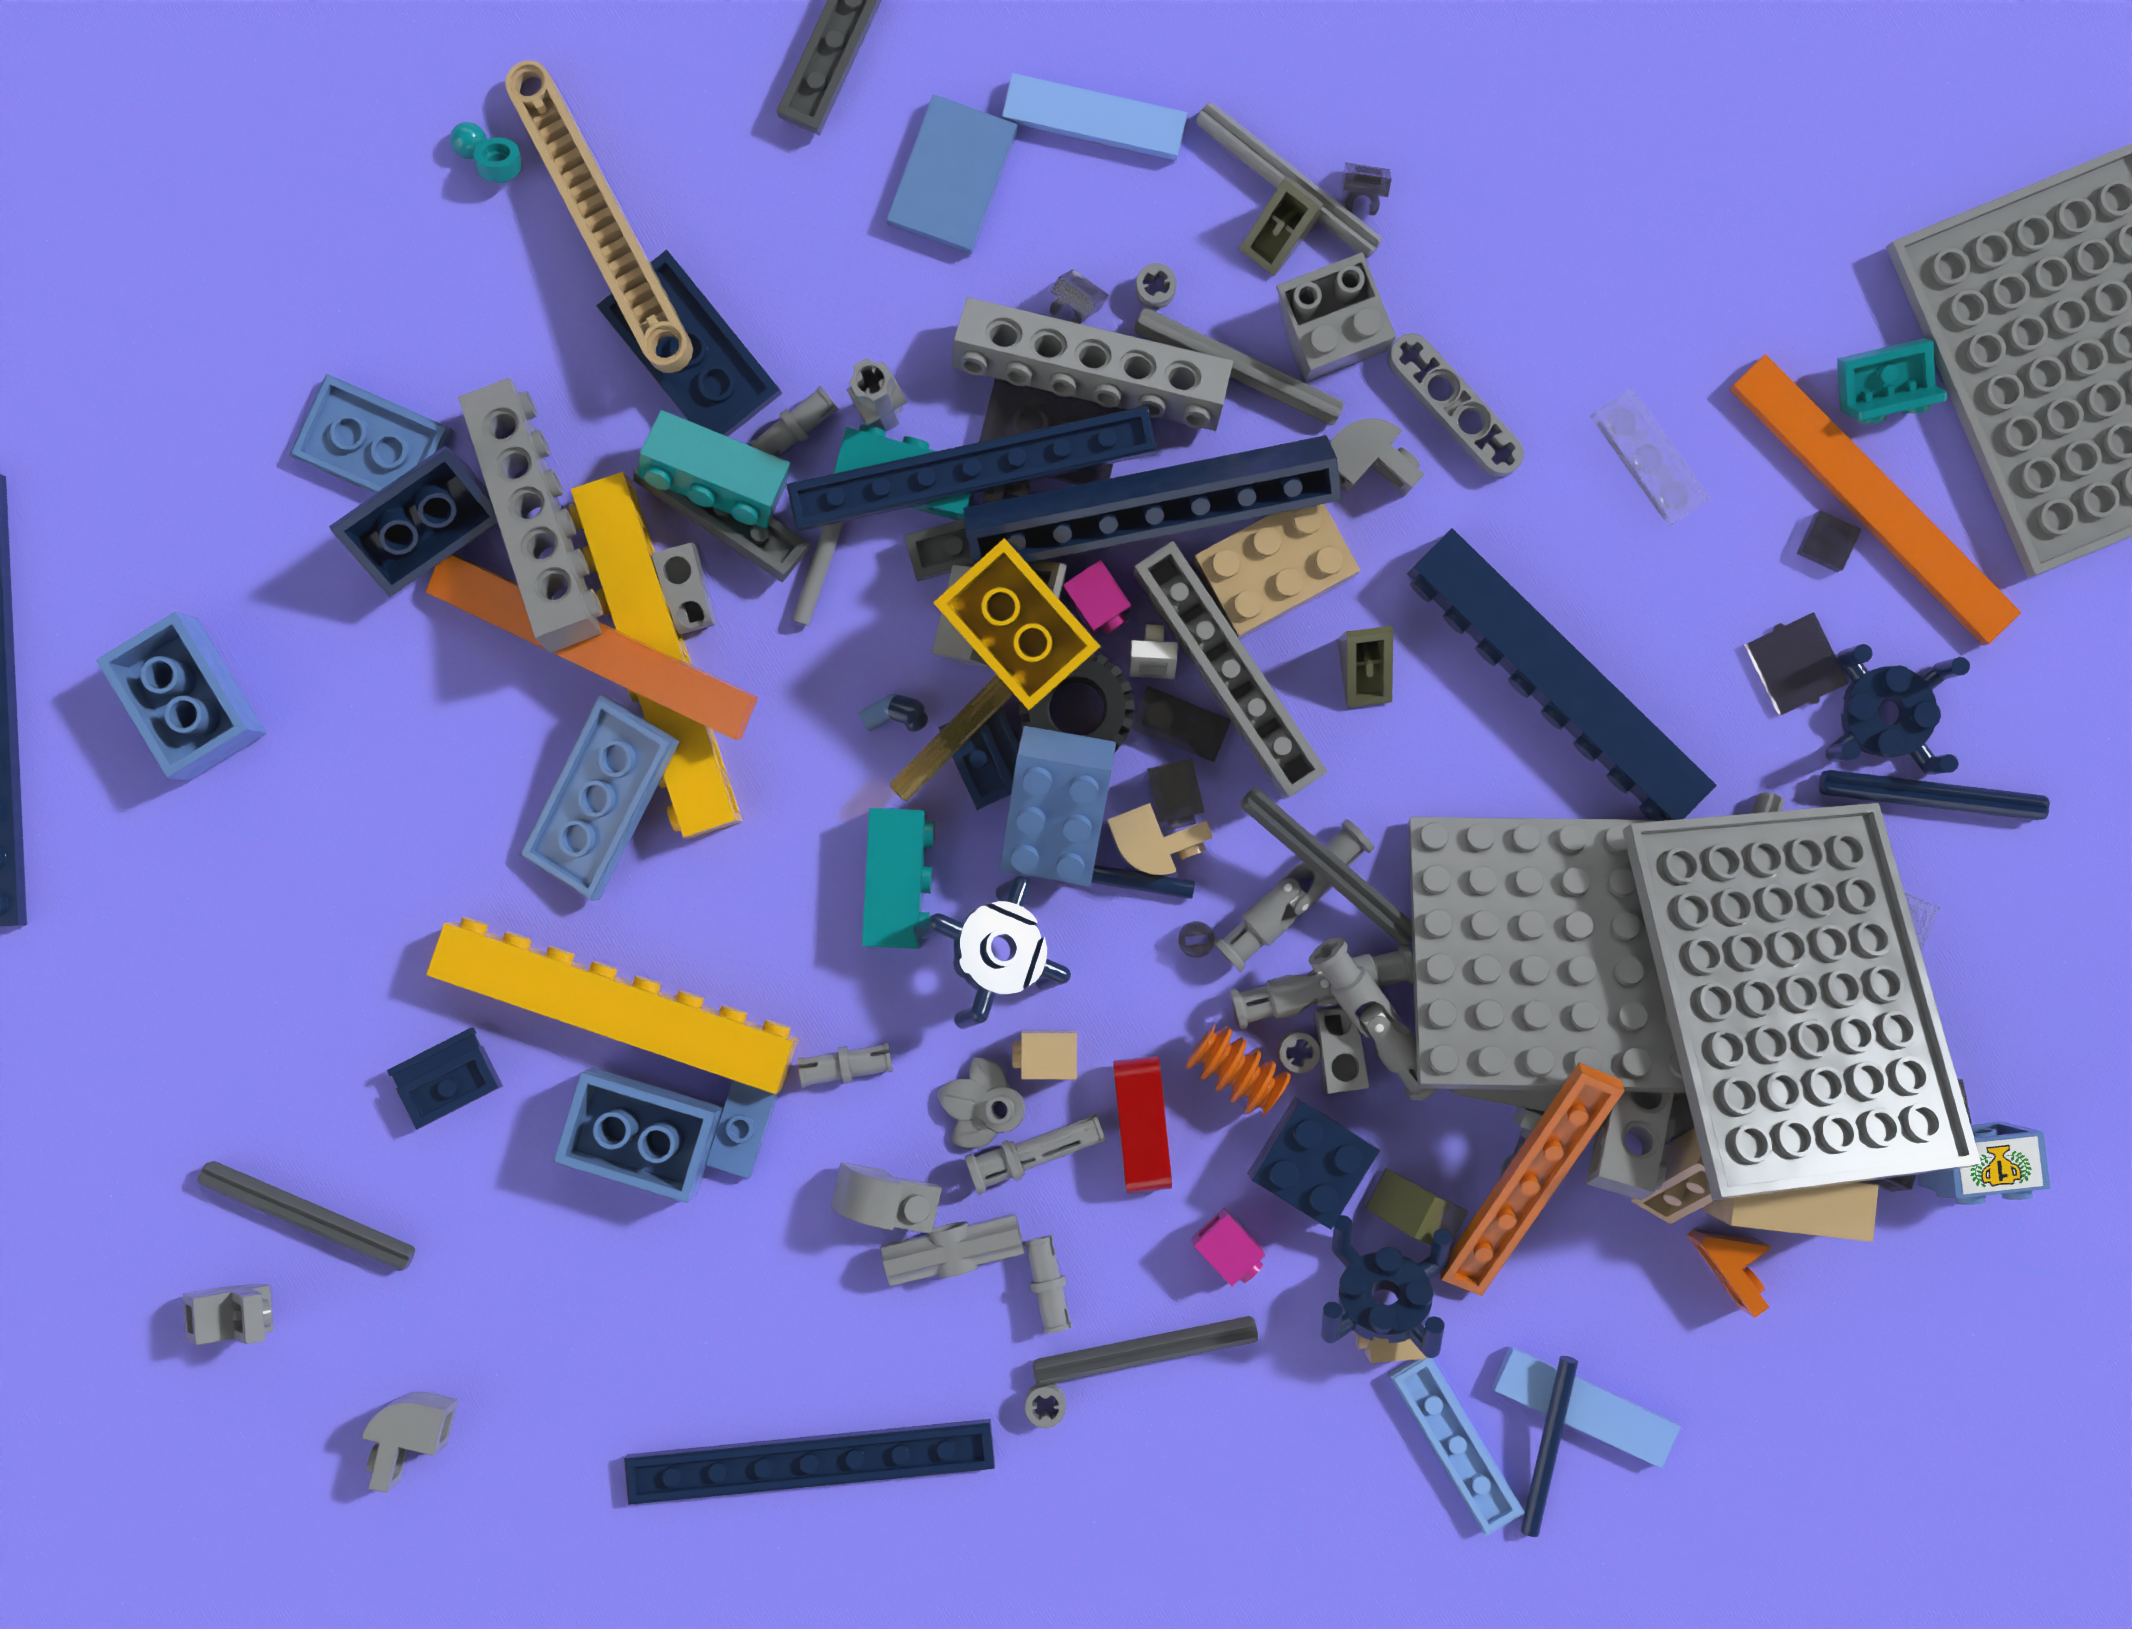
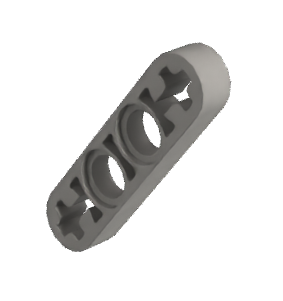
(1461, 400)

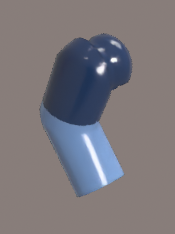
(896, 708)

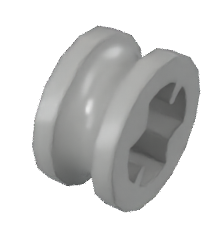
(1151, 273)
(1307, 1063)
(1045, 1419)

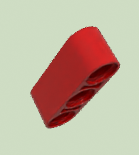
(1142, 1124)

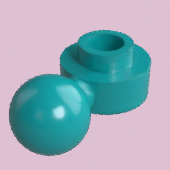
(494, 158)

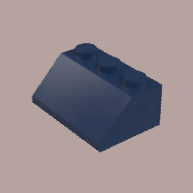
(417, 520)

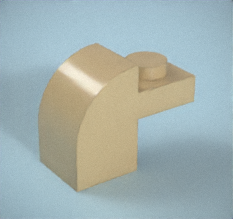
(1145, 848)

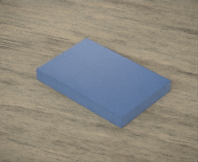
(952, 174)
(365, 436)

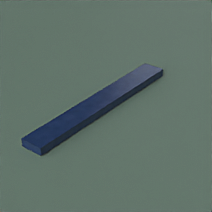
(972, 468)
(809, 1461)

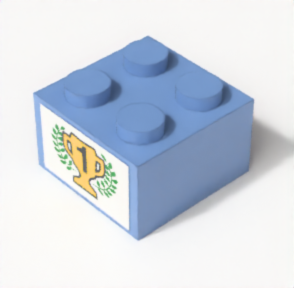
(2010, 1165)

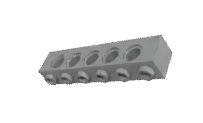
(1075, 347)
(489, 416)
(1228, 670)
(1614, 1165)

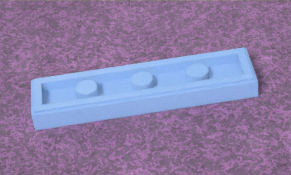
(1094, 116)
(1589, 1408)
(1456, 1444)

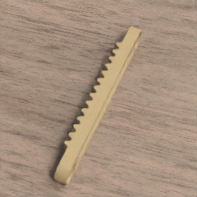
(598, 216)

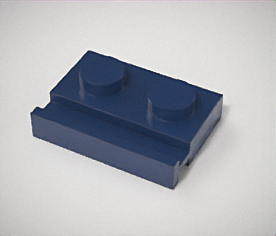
(988, 761)
(444, 1078)

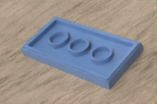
(599, 797)

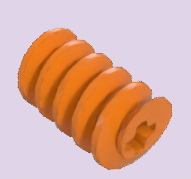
(1238, 1070)

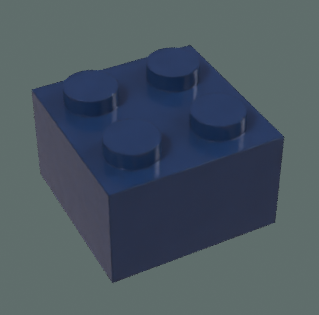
(1313, 1162)

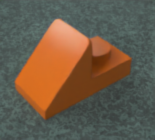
(1727, 1258)

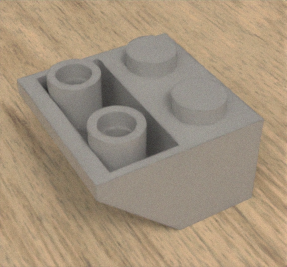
(1334, 317)

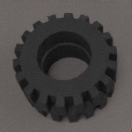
(1112, 688)

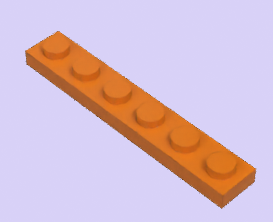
(1532, 1178)

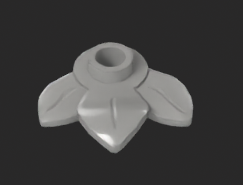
(974, 1103)

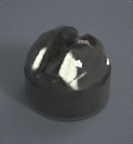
(1198, 949)

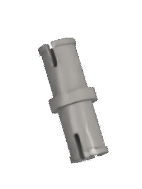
(796, 423)
(845, 1064)
(1048, 1284)

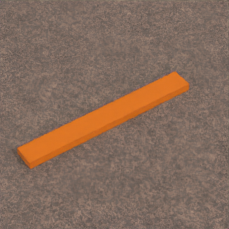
(1875, 500)
(608, 654)

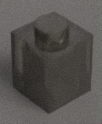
(1175, 793)

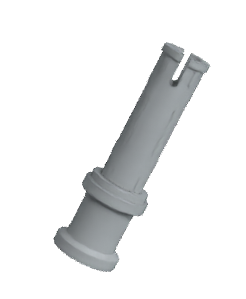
(1014, 1159)

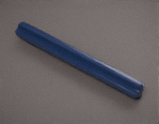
(1934, 795)

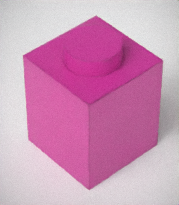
(1098, 599)
(1229, 1248)

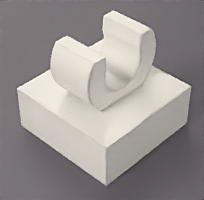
(1153, 656)

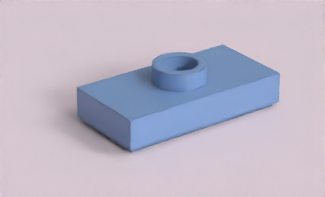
(741, 1129)

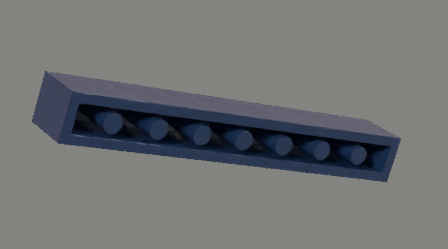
(1158, 501)
(1560, 679)

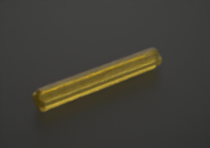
(951, 738)

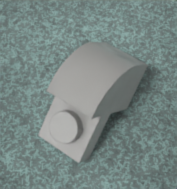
(1369, 444)
(883, 1200)
(228, 1313)
(411, 1423)

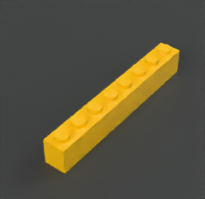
(633, 596)
(613, 1005)

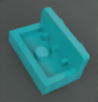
(1889, 381)

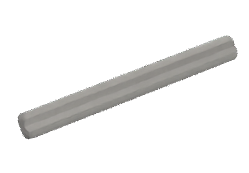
(1275, 169)
(1244, 368)

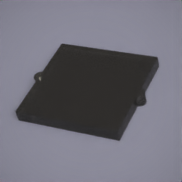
(1796, 664)

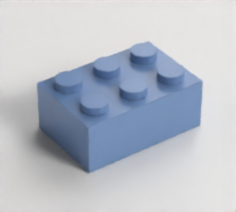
(181, 696)
(1057, 805)
(638, 1134)

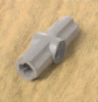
(876, 394)
(952, 1249)

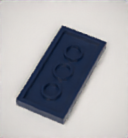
(723, 379)

